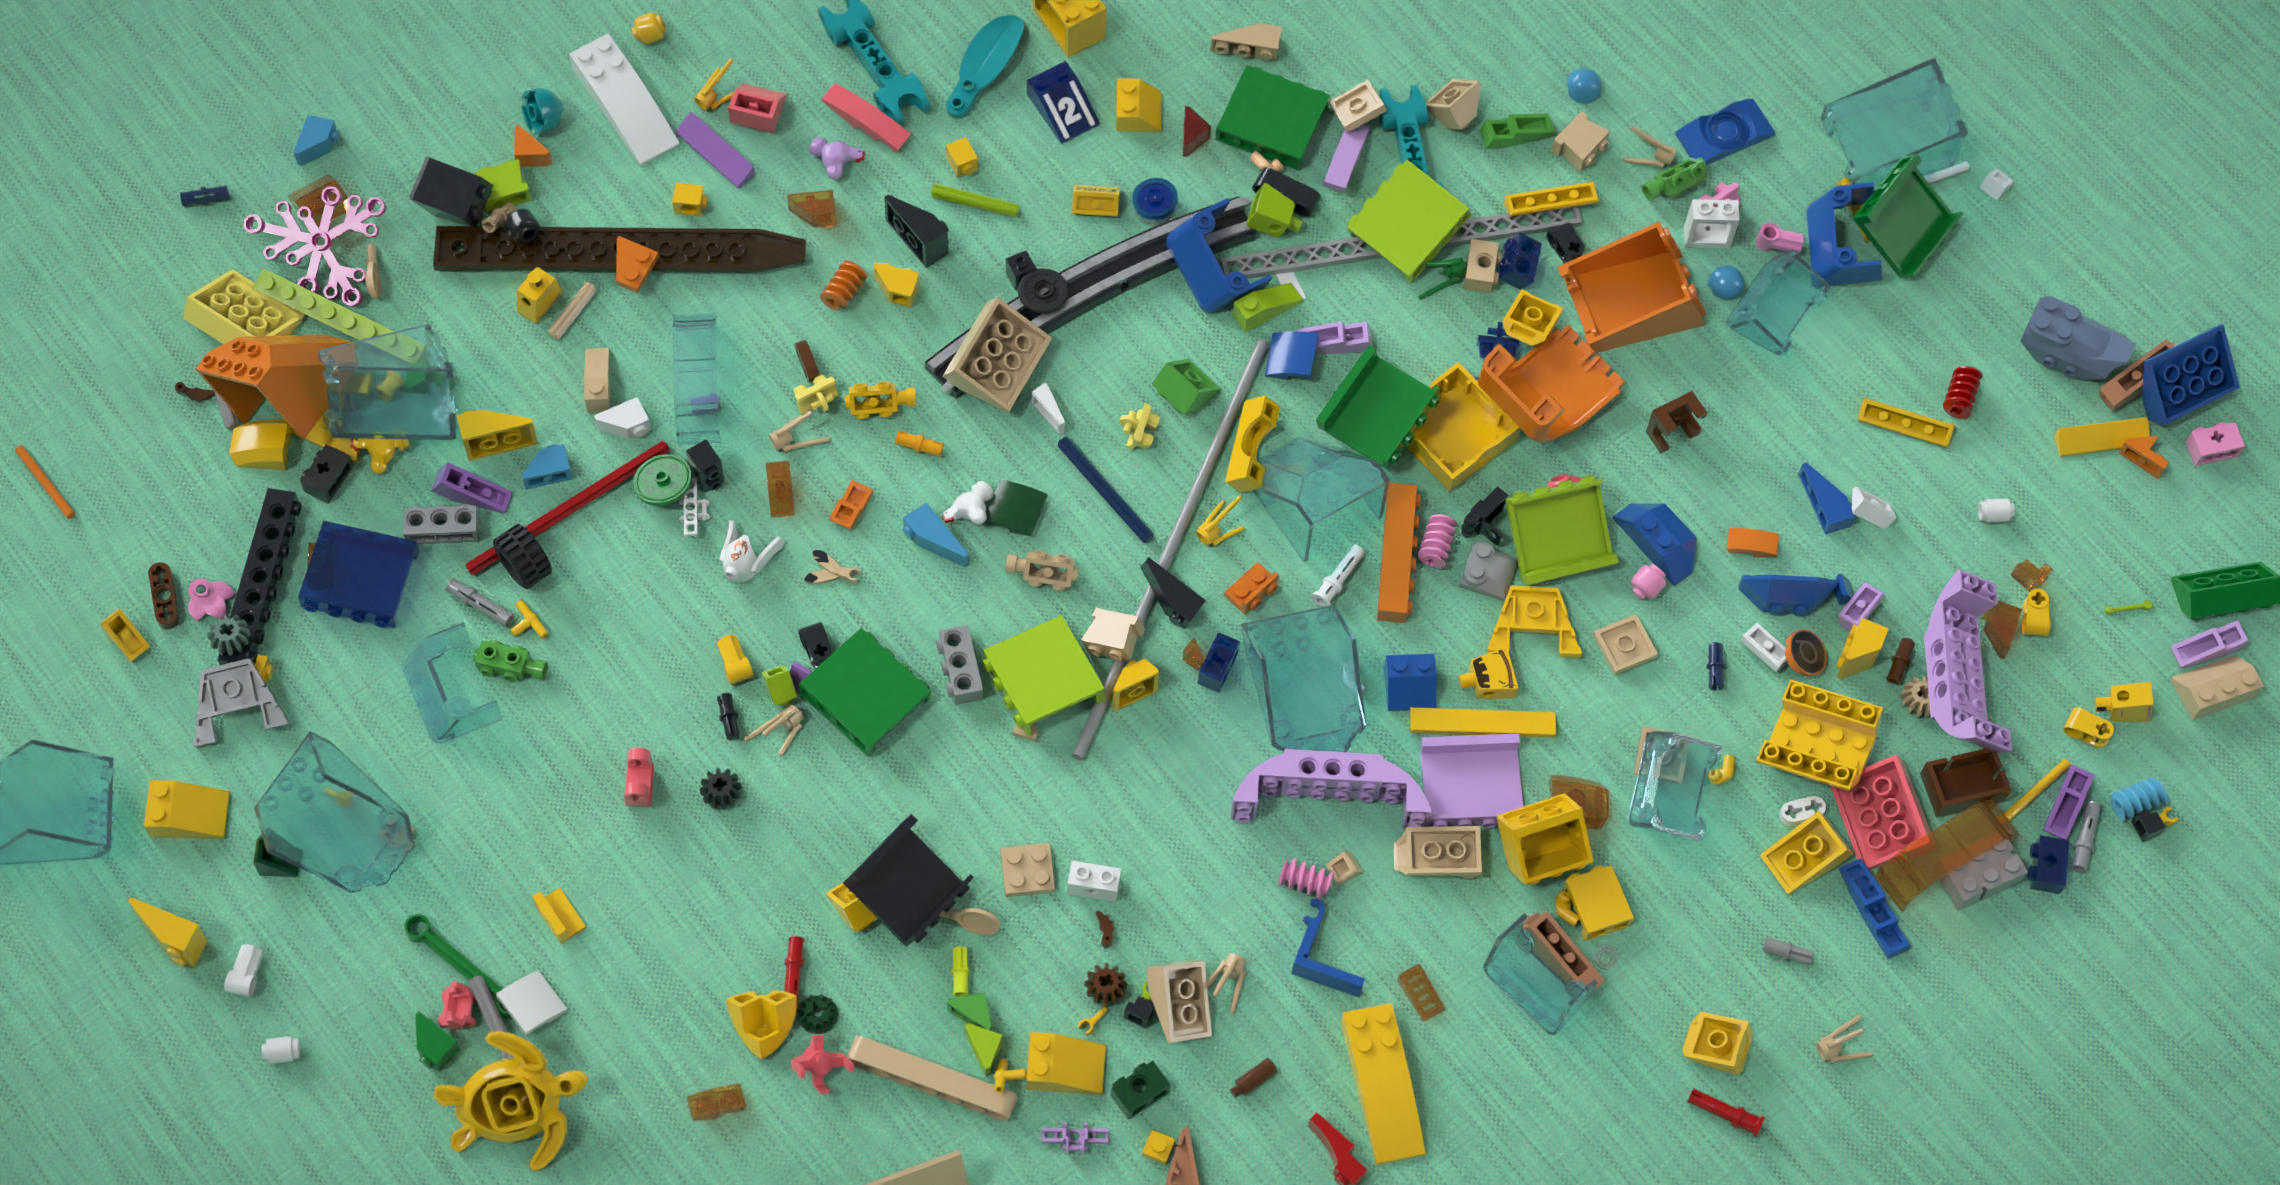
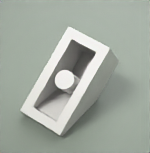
(624, 420)

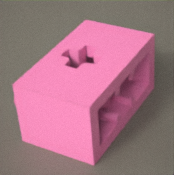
(2215, 443)

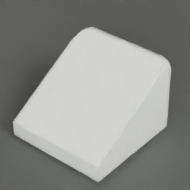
(1996, 184)

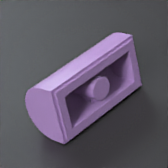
(1860, 606)

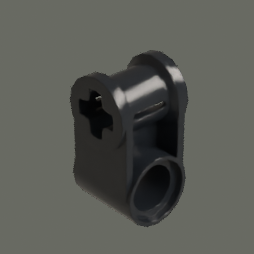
(1565, 242)
(815, 643)

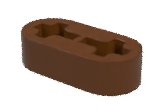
(806, 360)

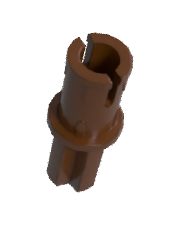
(1900, 661)

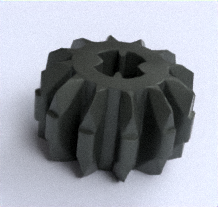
(727, 795)

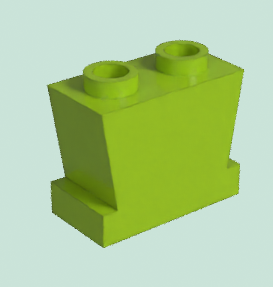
(507, 185)

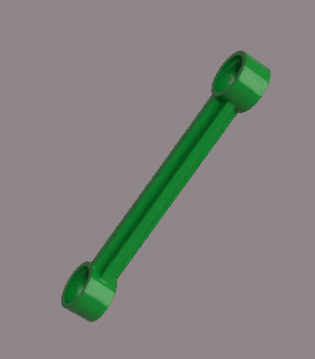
(452, 957)

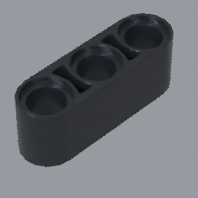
(1303, 196)

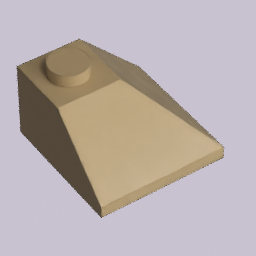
(1455, 103)

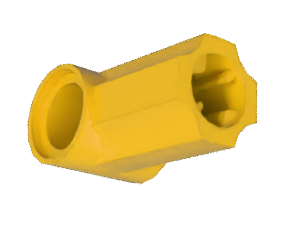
(735, 664)

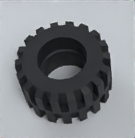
(522, 556)

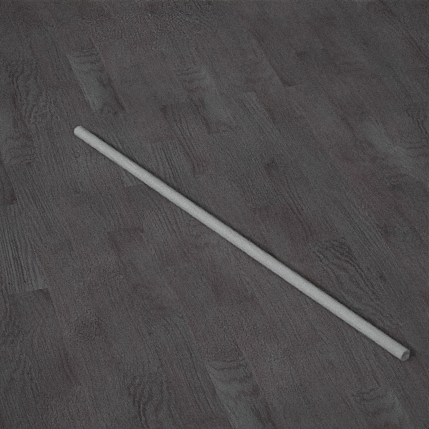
(1176, 534)

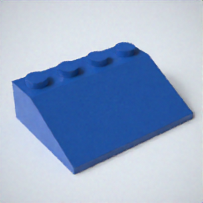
(2188, 376)

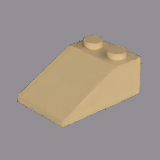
(1181, 999)

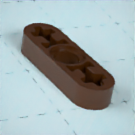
(171, 602)

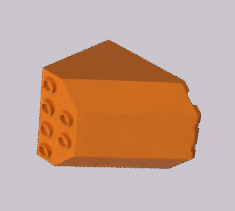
(272, 368)

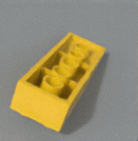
(1383, 1083)

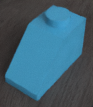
(315, 139)
(547, 468)

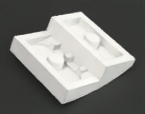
(531, 1002)

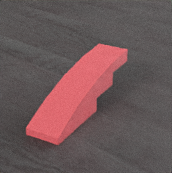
(865, 116)

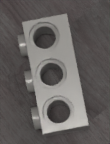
(449, 532)
(962, 654)

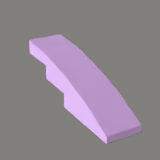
(1346, 158)

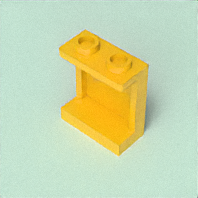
(1599, 902)

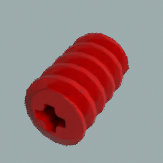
(1962, 392)

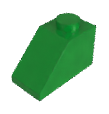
(433, 1044)

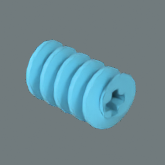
(2138, 797)

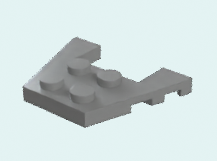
(230, 690)

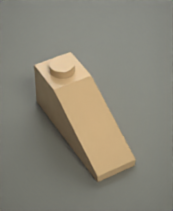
(597, 380)

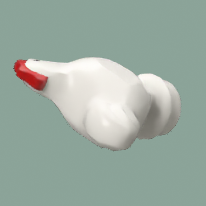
(970, 505)

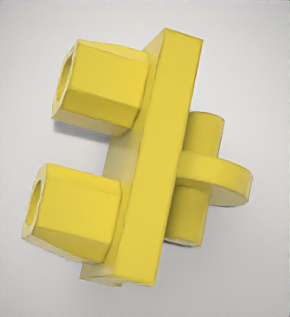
(817, 395)
(1137, 424)

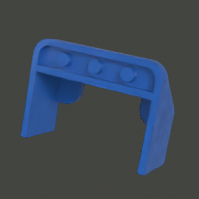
(1836, 264)
(1200, 267)

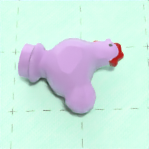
(835, 155)

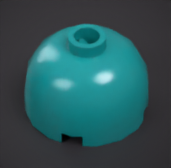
(541, 110)

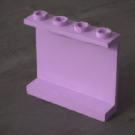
(1470, 778)

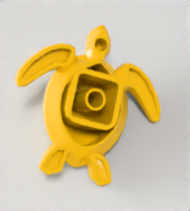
(513, 1100)

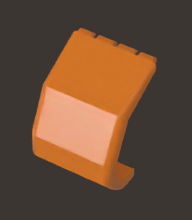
(1551, 386)

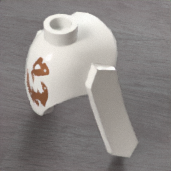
(738, 556)

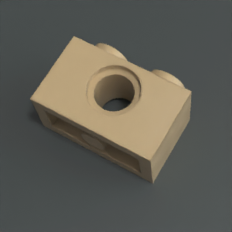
(1480, 278)

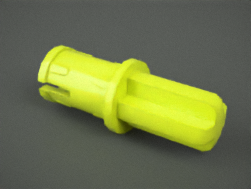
(960, 971)

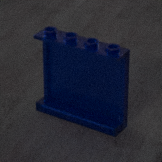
(357, 574)

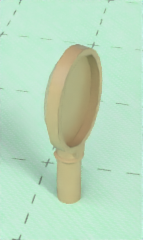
(372, 274)
(974, 920)

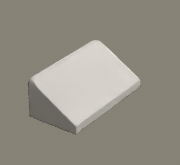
(1872, 508)

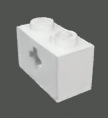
(1093, 881)

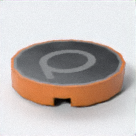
(1805, 653)

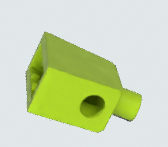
(1272, 212)

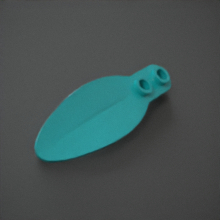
(984, 61)

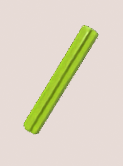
(975, 200)

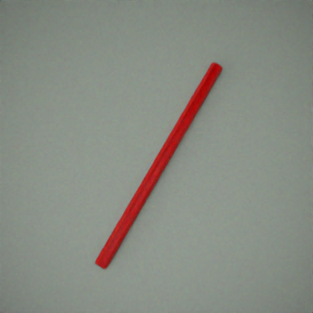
(574, 503)

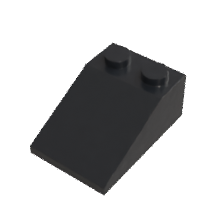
(918, 230)

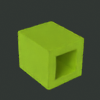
(779, 685)

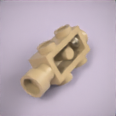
(1048, 573)

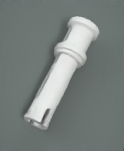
(1334, 583)

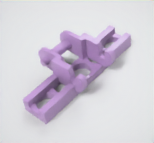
(1082, 1140)

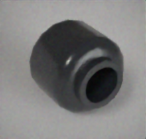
(522, 226)

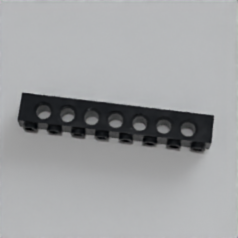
(275, 503)

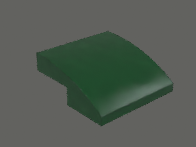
(1015, 507)

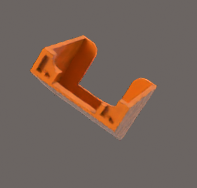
(1633, 290)

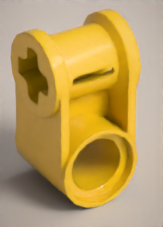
(2036, 613)
(2086, 726)

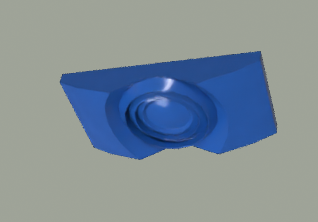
(1725, 131)

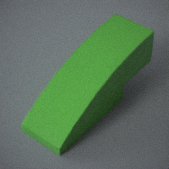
(1516, 130)

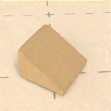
(1344, 867)

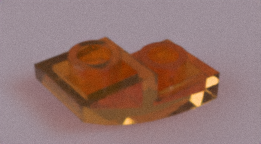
(715, 1101)

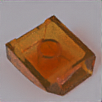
(1587, 794)

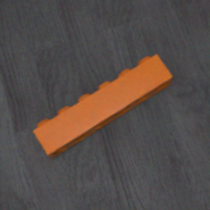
(1397, 553)

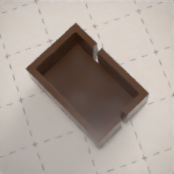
(1965, 781)

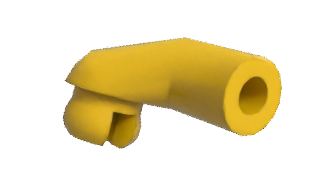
(1723, 774)
(1563, 909)

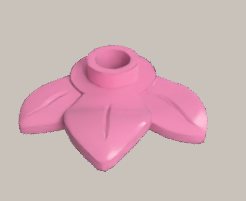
(209, 602)

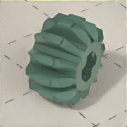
(233, 626)

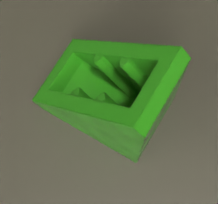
(971, 1009)

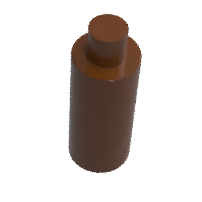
(1254, 1078)

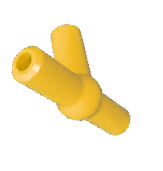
(531, 619)
(1003, 1075)

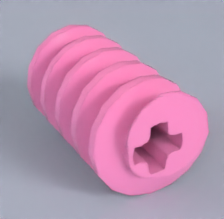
(1437, 541)
(1306, 878)

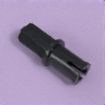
(728, 716)

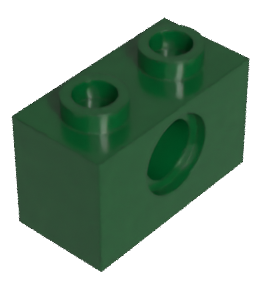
(1134, 1102)

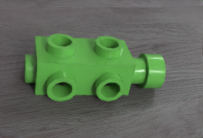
(1677, 179)
(500, 664)

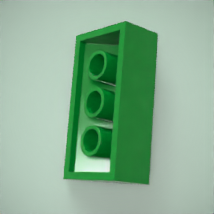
(2227, 590)

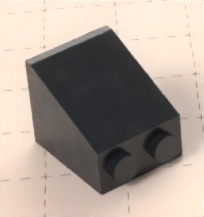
(451, 192)

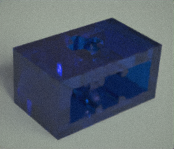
(2053, 853)

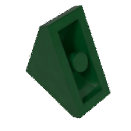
(270, 865)

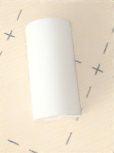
(1765, 647)

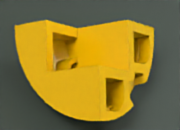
(762, 1019)

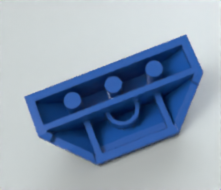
(1660, 538)
(1787, 593)

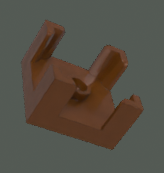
(1675, 413)

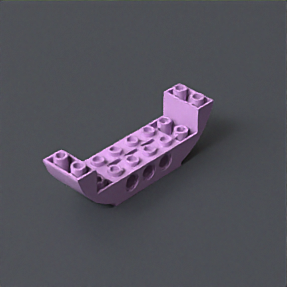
(1956, 663)
(1332, 776)

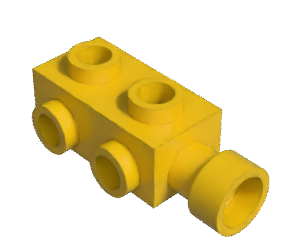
(874, 403)

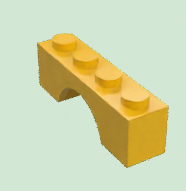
(1256, 420)

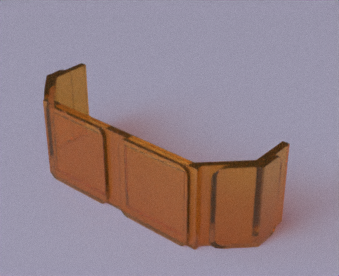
(1944, 851)

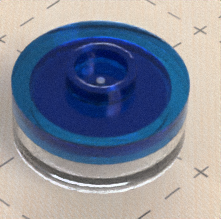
(1155, 201)

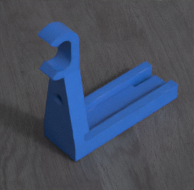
(1320, 972)

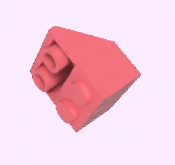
(756, 107)

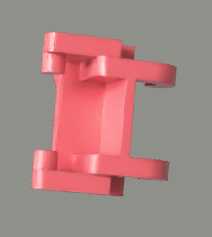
(457, 1007)

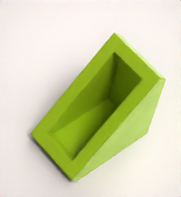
(984, 1045)

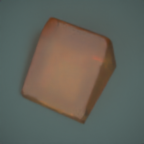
(1192, 655)

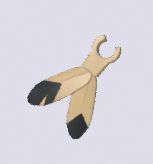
(831, 570)

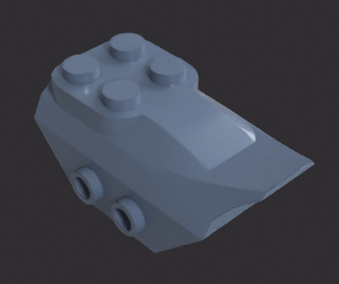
(2073, 343)

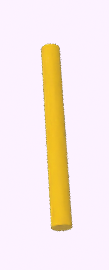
(2037, 789)

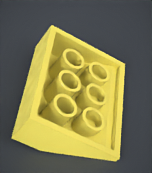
(233, 310)

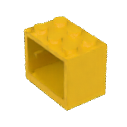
(1073, 22)
(1545, 839)

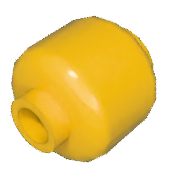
(649, 28)

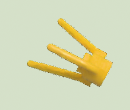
(707, 96)
(1209, 531)

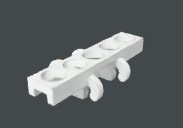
(693, 520)

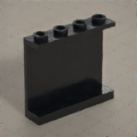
(906, 884)

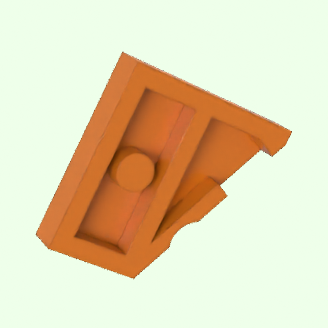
(633, 264)

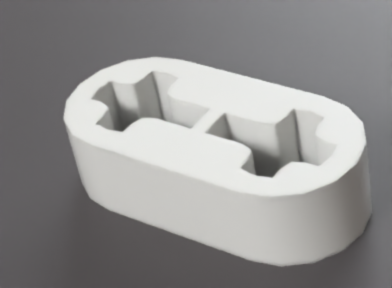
(1801, 806)

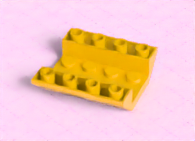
(1822, 736)

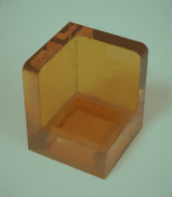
(2030, 576)

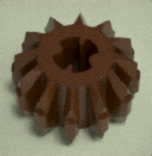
(1109, 992)

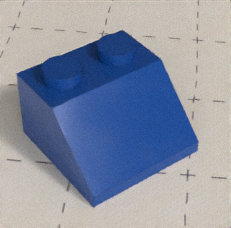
(1410, 681)

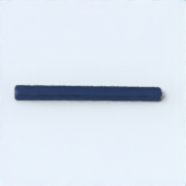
(1105, 489)

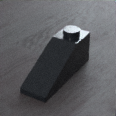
(1174, 597)

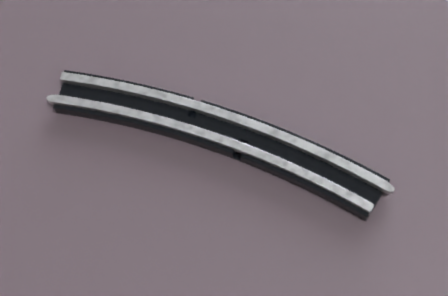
(1111, 274)

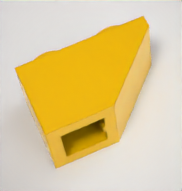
(897, 284)

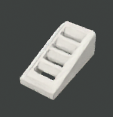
(1045, 403)

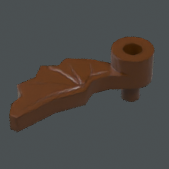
(193, 394)
(1106, 927)

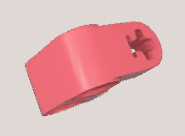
(639, 778)

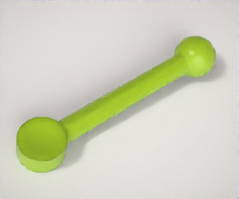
(2146, 605)

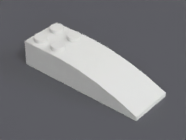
(623, 99)

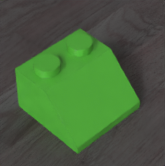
(1185, 386)

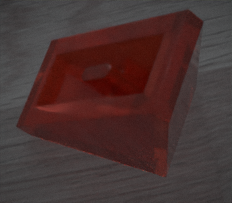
(1195, 131)

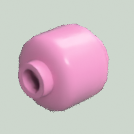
(1648, 582)

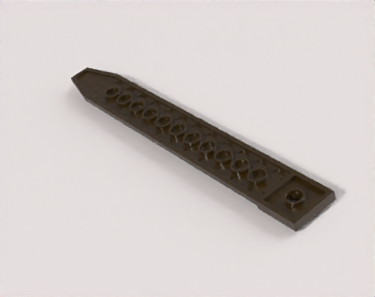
(597, 249)

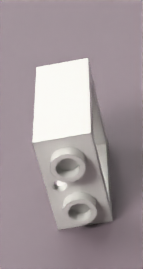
(1711, 235)

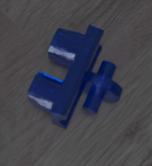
(1487, 343)

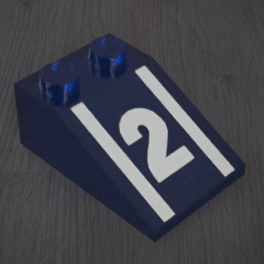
(1062, 102)

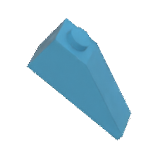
(932, 534)

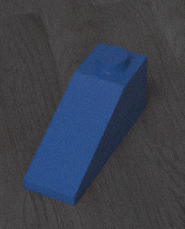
(1827, 501)

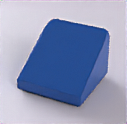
(1843, 590)

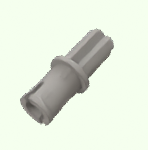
(1787, 951)

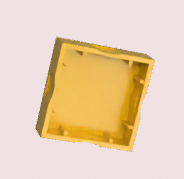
(1462, 430)

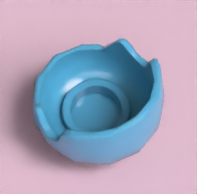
(1584, 85)
(1726, 282)

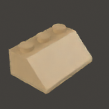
(2217, 686)

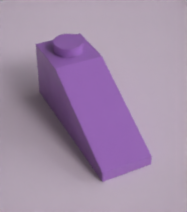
(470, 489)

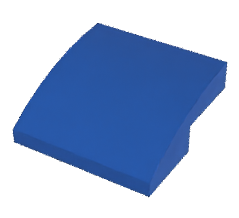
(1291, 354)

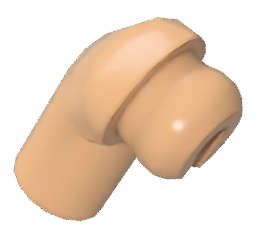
(1261, 162)

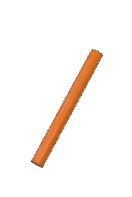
(45, 482)

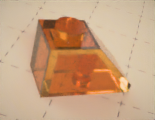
(814, 207)
(780, 489)
(2001, 626)

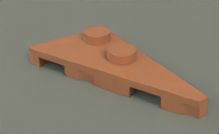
(1183, 1164)

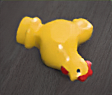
(380, 450)

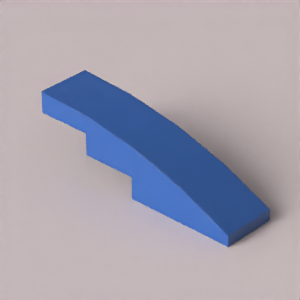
(1873, 908)

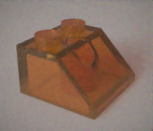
(312, 198)

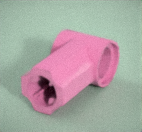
(1779, 239)

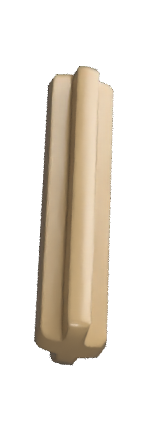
(572, 310)

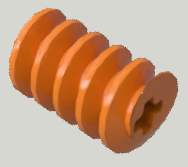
(842, 285)

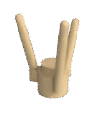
(1663, 154)
(782, 436)
(787, 719)
(1230, 968)
(1830, 1048)

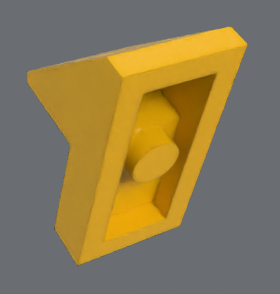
(124, 635)

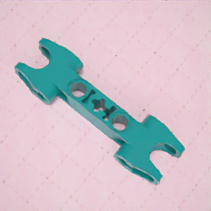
(893, 89)
(1405, 119)

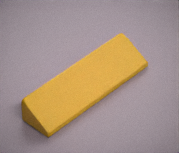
(1551, 199)
(1905, 422)
(2099, 436)

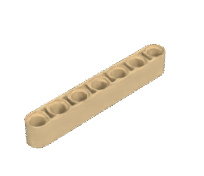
(931, 1078)

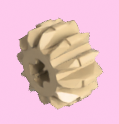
(1911, 698)

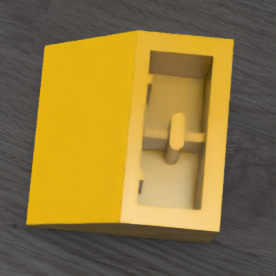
(1861, 648)

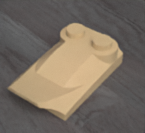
(1439, 851)

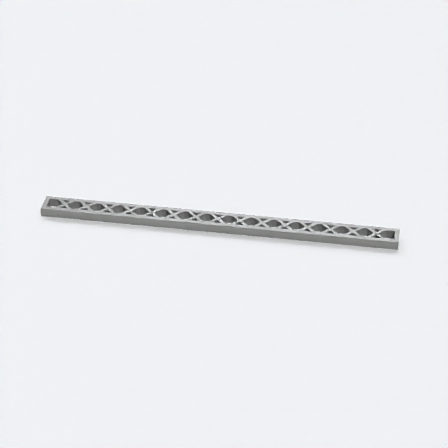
(1360, 254)

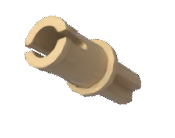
(498, 217)

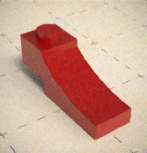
(1347, 1168)

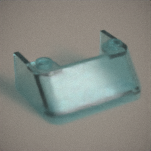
(443, 717)
(1532, 982)

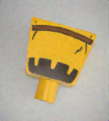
(1491, 676)

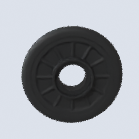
(1043, 278)

